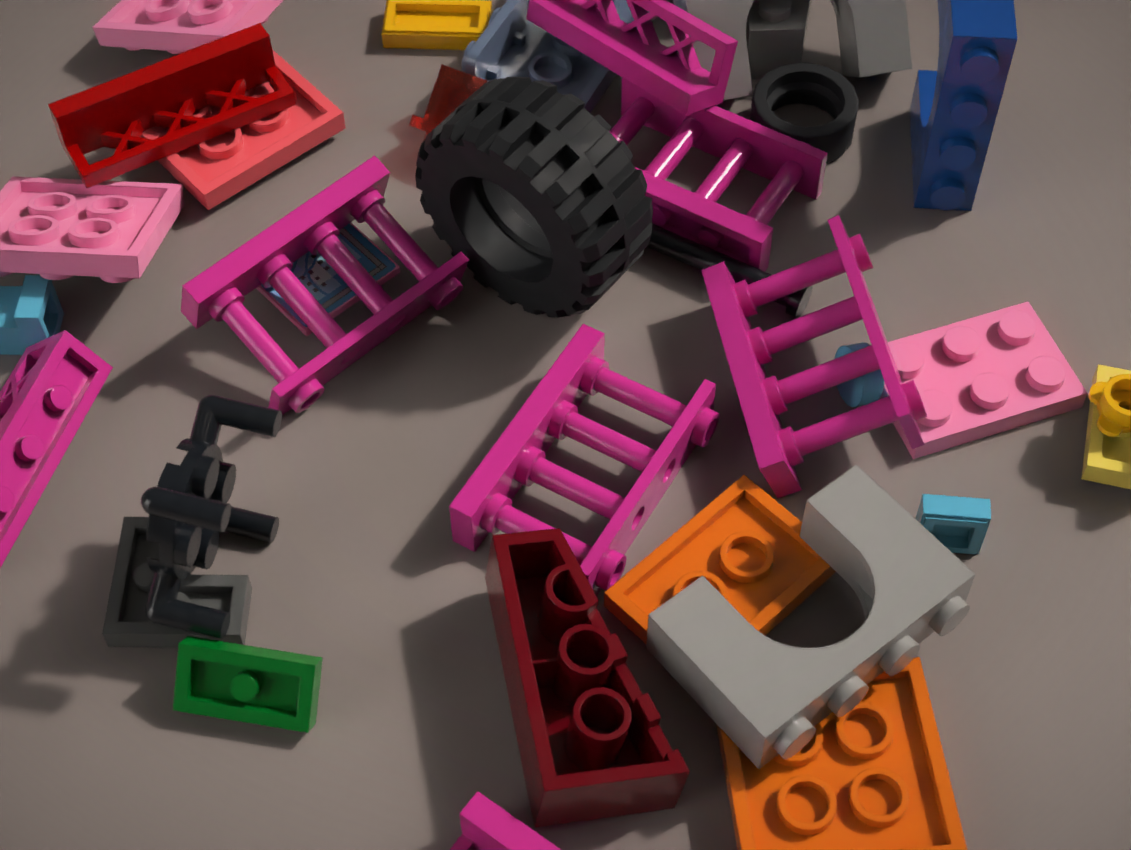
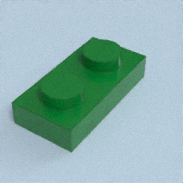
(247, 684)

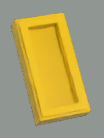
(434, 23)

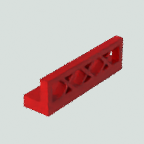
(167, 97)

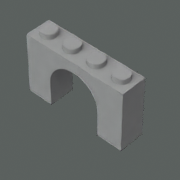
(870, 37)
(776, 693)

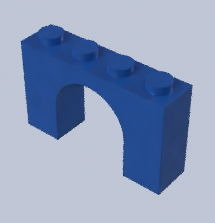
(960, 101)

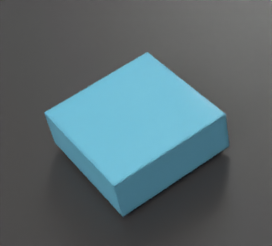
(956, 521)

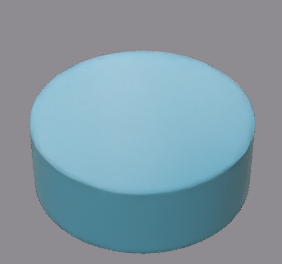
(861, 389)

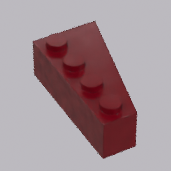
(576, 710)

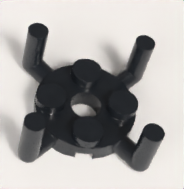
(193, 508)

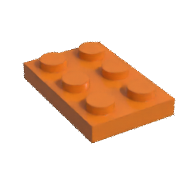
(742, 547)

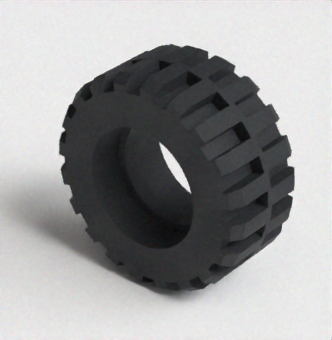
(535, 195)

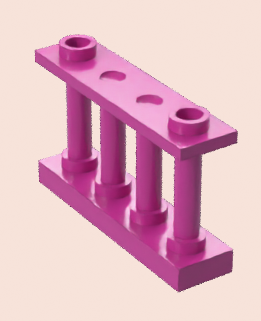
(738, 145)
(315, 229)
(765, 398)
(553, 414)

